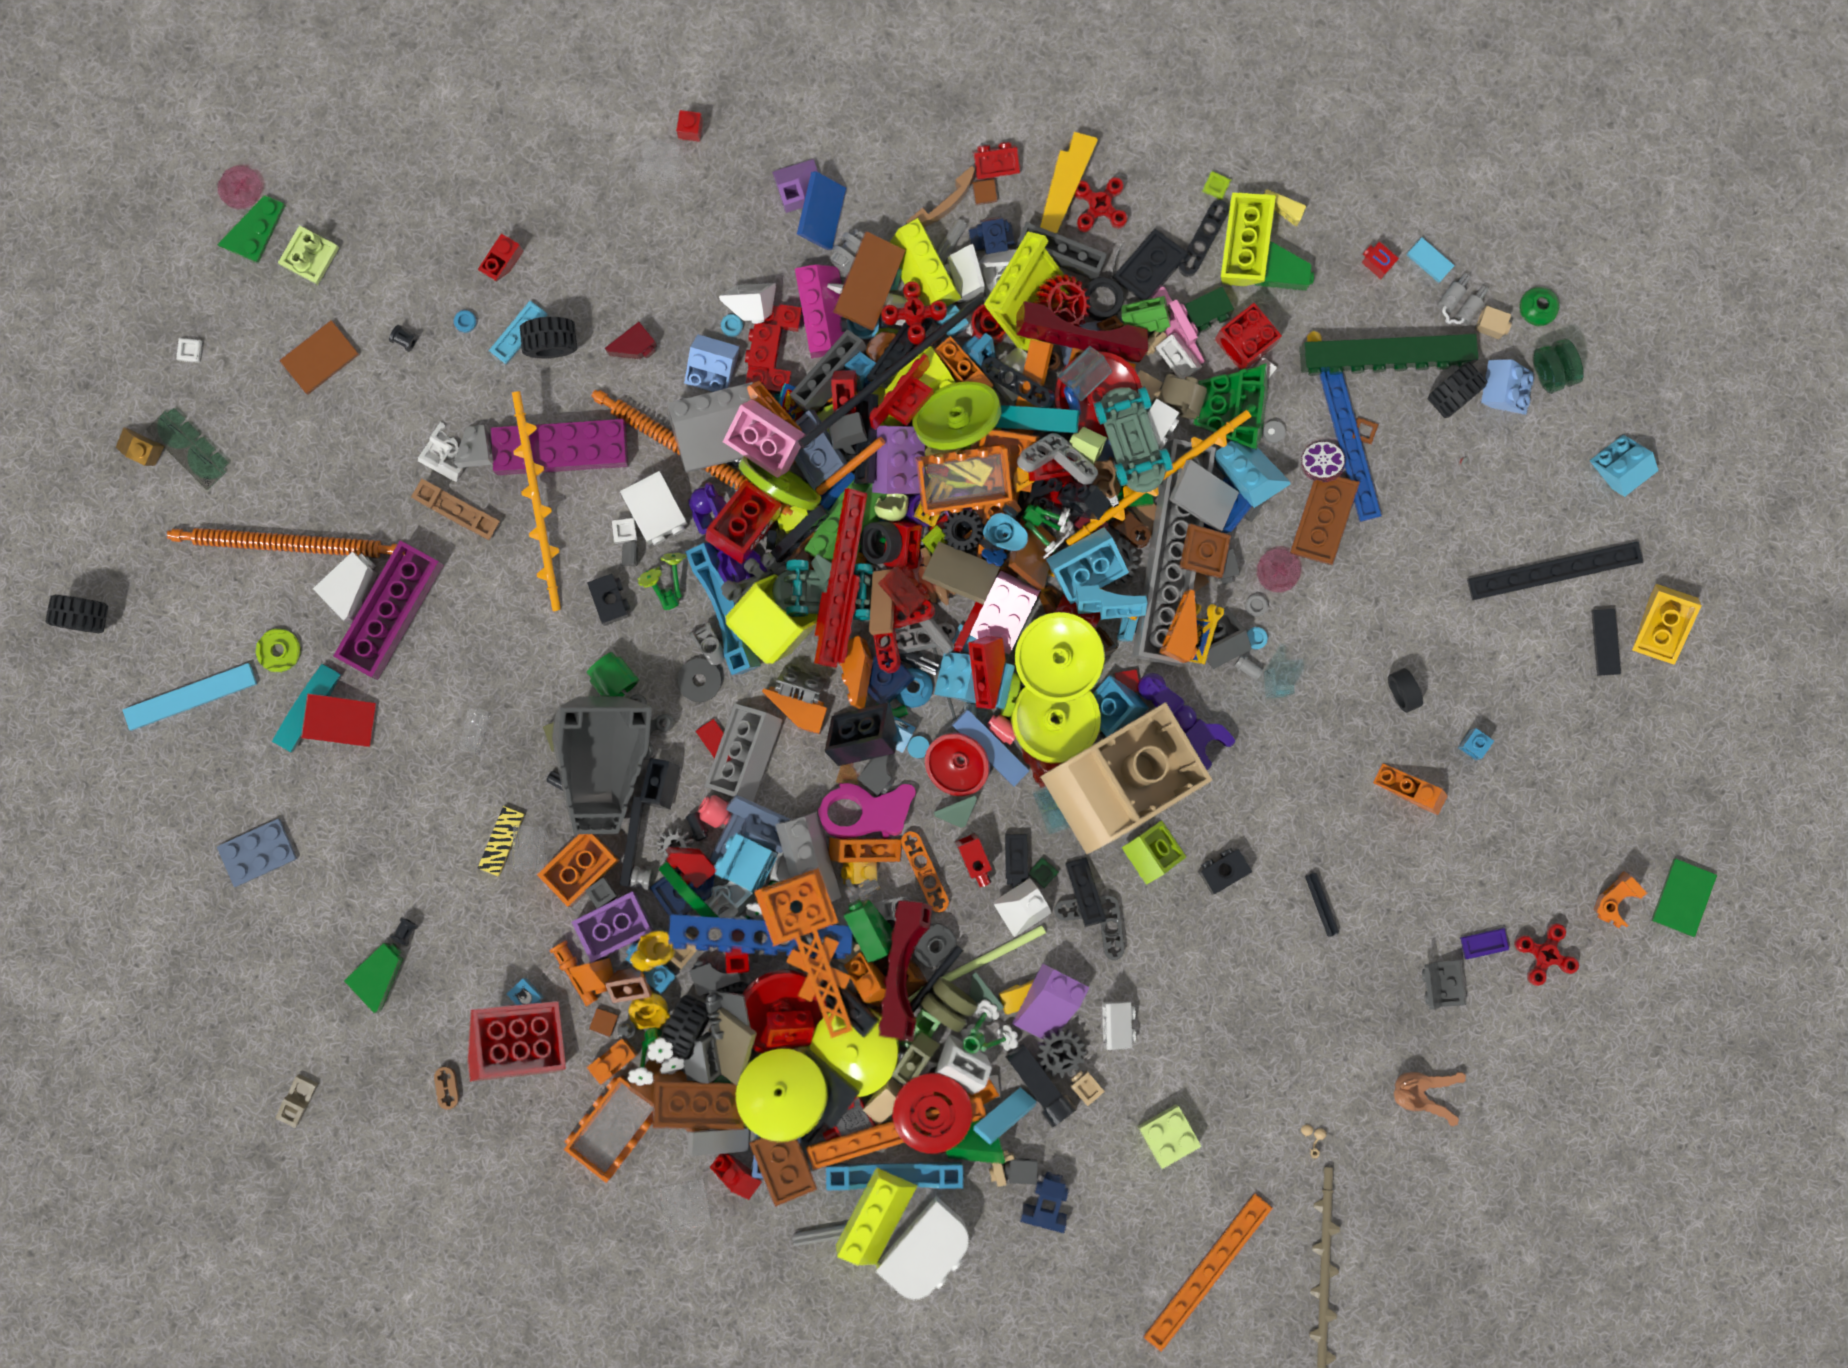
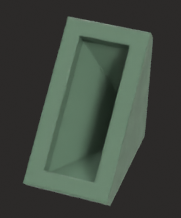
(957, 813)
(980, 991)

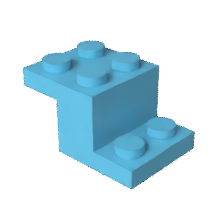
(956, 680)
(745, 863)

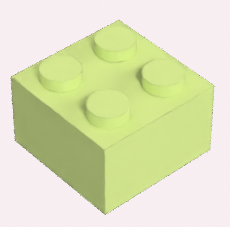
(1169, 1136)

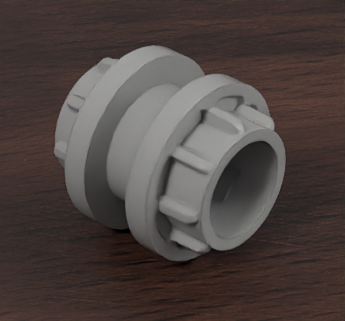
(844, 256)

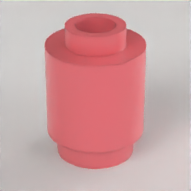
(1001, 729)

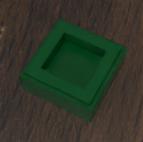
(1043, 872)

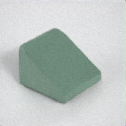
(822, 568)

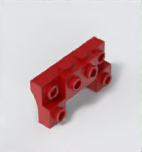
(765, 347)

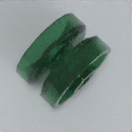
(1558, 365)

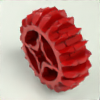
(1076, 303)

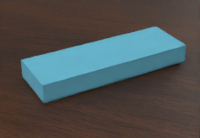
(510, 340)
(1005, 1115)

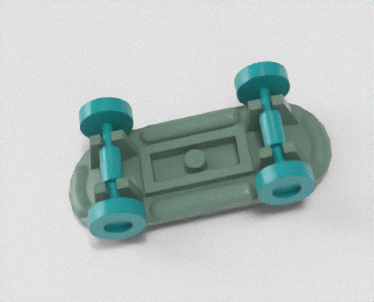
(1132, 438)
(800, 590)

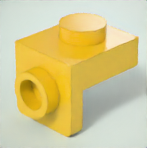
(859, 871)

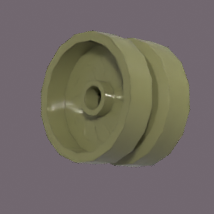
(949, 1004)

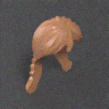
(1411, 1088)

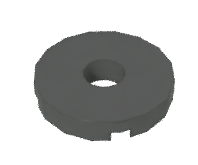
(687, 674)
(946, 939)

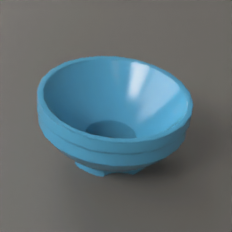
(923, 695)

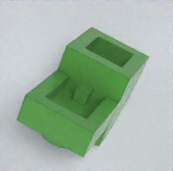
(925, 1023)

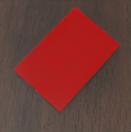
(338, 720)

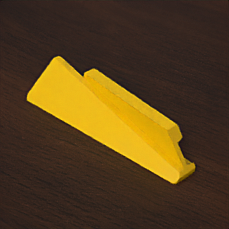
(1065, 179)

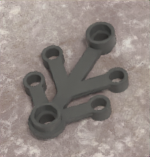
(733, 590)

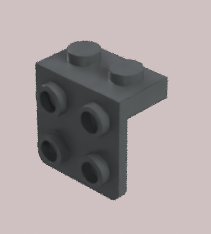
(1444, 984)

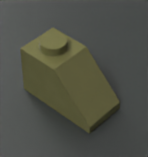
(915, 1058)

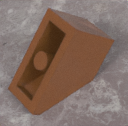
(628, 985)

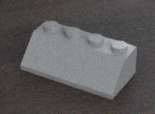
(749, 742)
(807, 850)

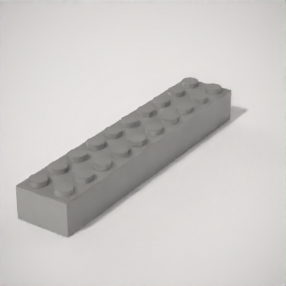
(1163, 578)

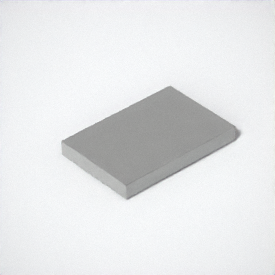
(1204, 495)

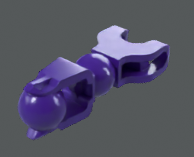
(704, 501)
(1154, 688)

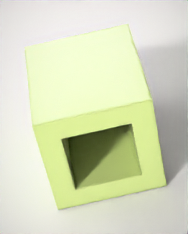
(1088, 444)

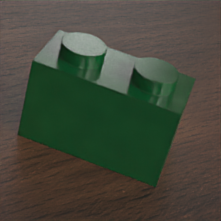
(1209, 309)

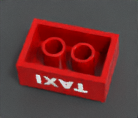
(743, 522)

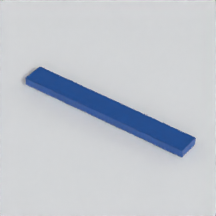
(1355, 460)

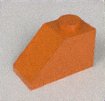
(593, 975)

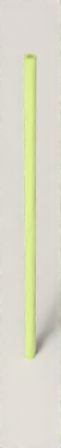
(984, 959)

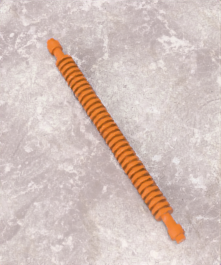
(666, 437)
(281, 542)

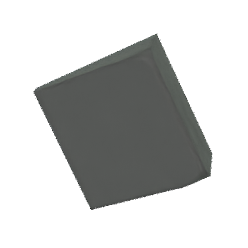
(630, 554)

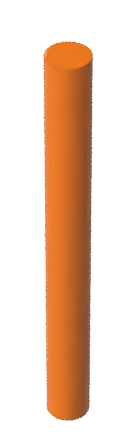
(851, 465)

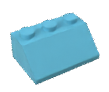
(1250, 472)
(1087, 562)

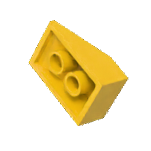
(1666, 623)

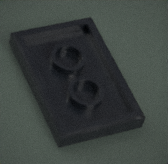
(1150, 265)
(839, 1092)

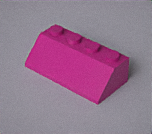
(818, 306)

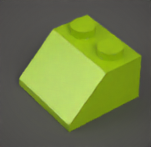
(1154, 852)

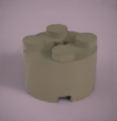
(1183, 395)

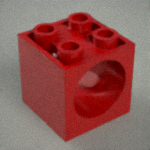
(1248, 337)

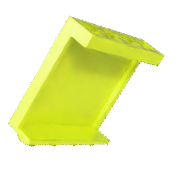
(1020, 282)

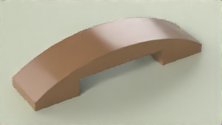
(962, 184)
(455, 509)

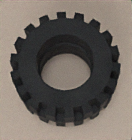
(548, 337)
(1457, 390)
(76, 613)
(686, 1024)

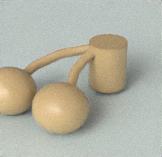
(1319, 1133)

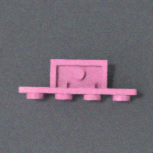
(1180, 324)

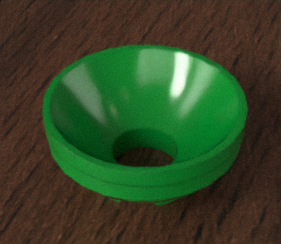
(1530, 310)

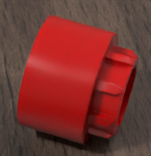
(978, 328)

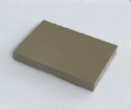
(961, 573)
(735, 1045)

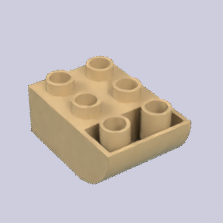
(1126, 778)

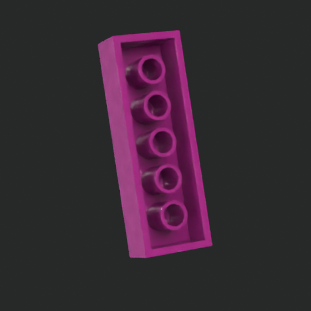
(563, 447)
(388, 610)

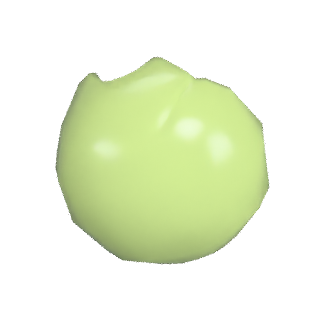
(893, 507)

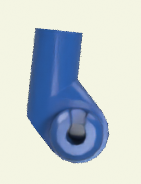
(1072, 400)

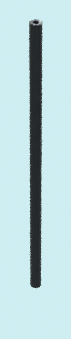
(890, 372)
(915, 1003)

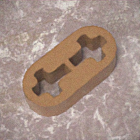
(441, 1089)

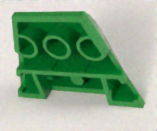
(1232, 395)

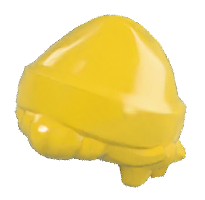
(649, 1012)

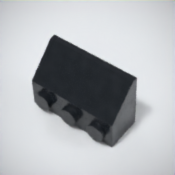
(862, 735)

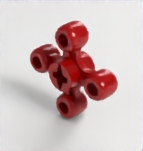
(1106, 210)
(916, 332)
(1542, 962)

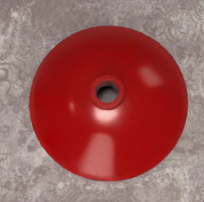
(951, 773)

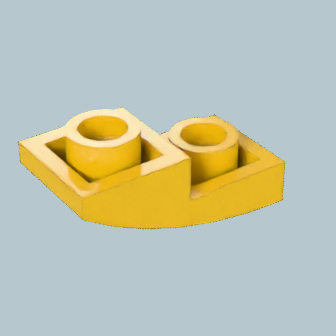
(1014, 996)

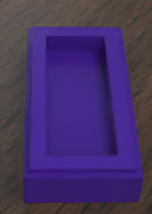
(1484, 943)

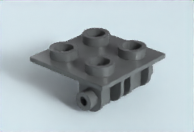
(794, 677)
(731, 1002)

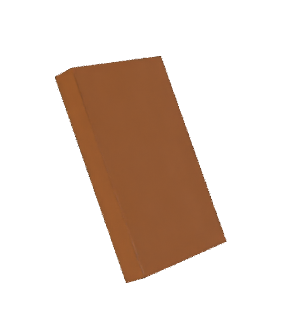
(319, 357)
(1029, 560)
(783, 1169)

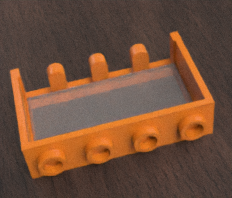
(964, 479)
(610, 1130)

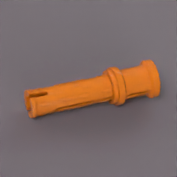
(568, 961)

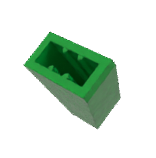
(1286, 270)
(869, 929)
(376, 976)
(975, 1148)

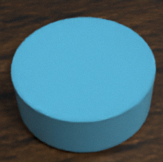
(731, 325)
(1257, 637)
(917, 747)

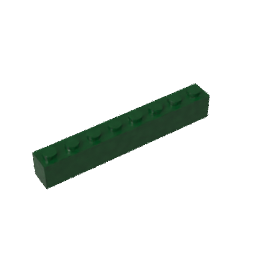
(1388, 354)

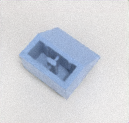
(711, 363)
(1507, 386)

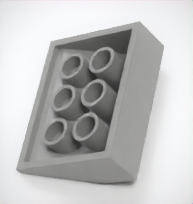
(702, 424)

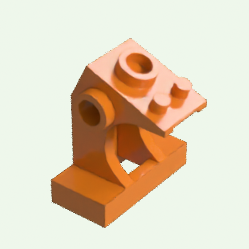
(1620, 889)

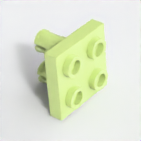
(308, 255)

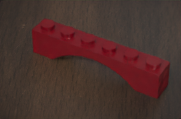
(1040, 323)
(897, 1016)

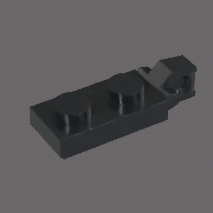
(1016, 859)

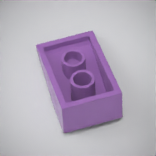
(1049, 1002)

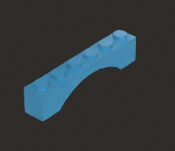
(705, 565)
(923, 1174)

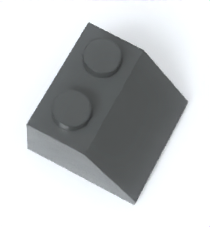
(1228, 640)

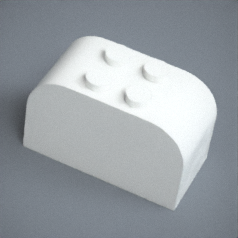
(925, 1252)

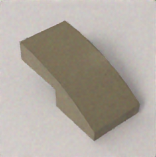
(296, 1101)

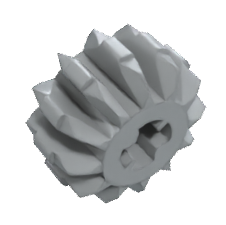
(669, 841)

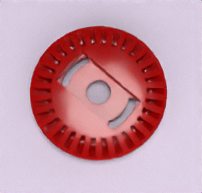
(917, 1097)

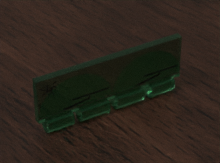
(189, 453)

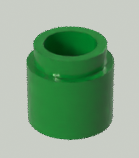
(611, 676)

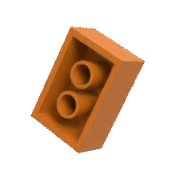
(578, 868)

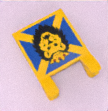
(1205, 631)

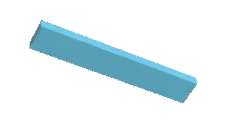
(189, 697)

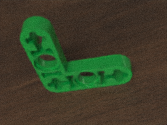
(685, 891)

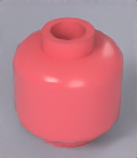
(714, 811)

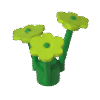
(667, 596)

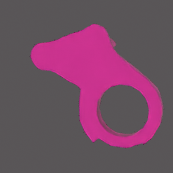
(881, 813)

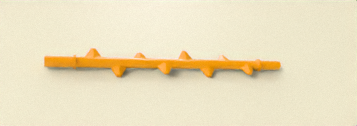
(532, 492)
(1130, 495)

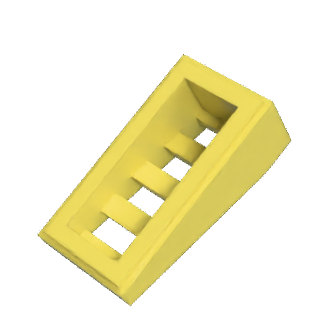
(1287, 208)

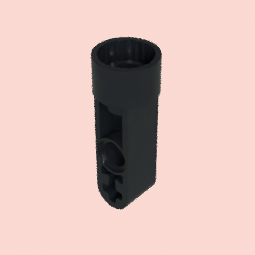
(1054, 1104)

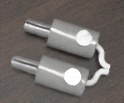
(1470, 307)

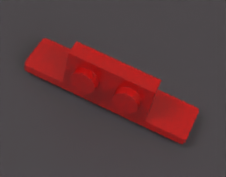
(906, 397)
(848, 621)

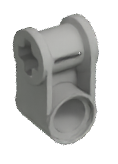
(707, 642)

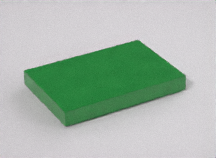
(1684, 897)

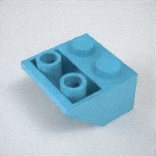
(1625, 465)

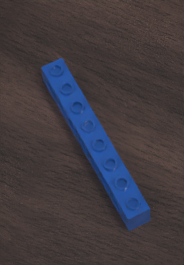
(749, 928)

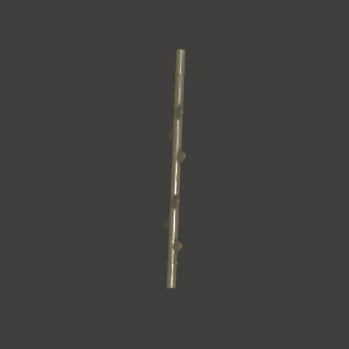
(1327, 1271)

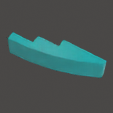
(1038, 419)
(321, 684)

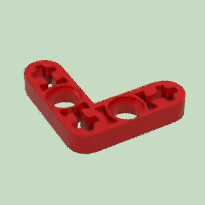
(893, 646)

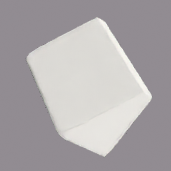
(1178, 356)

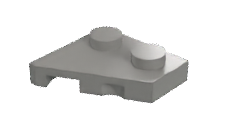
(474, 448)

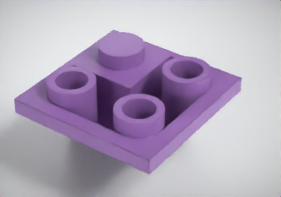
(793, 184)

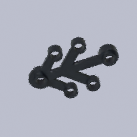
(1036, 492)

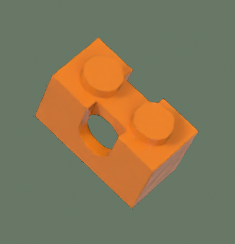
(604, 1066)

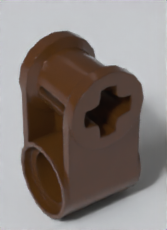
(1129, 528)

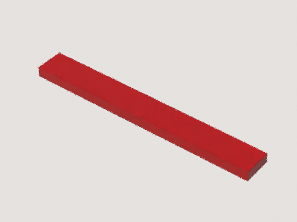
(840, 578)

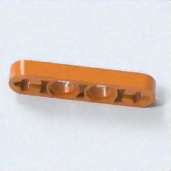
(928, 870)

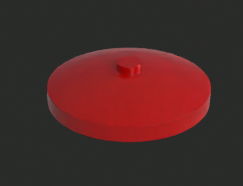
(1122, 376)
(776, 993)

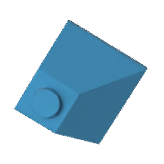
(1117, 705)

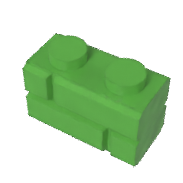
(1148, 314)

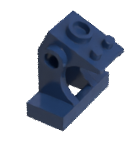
(992, 235)
(1053, 1189)

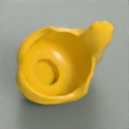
(652, 951)

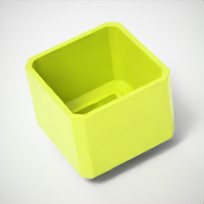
(767, 626)

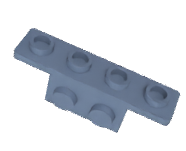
(758, 823)

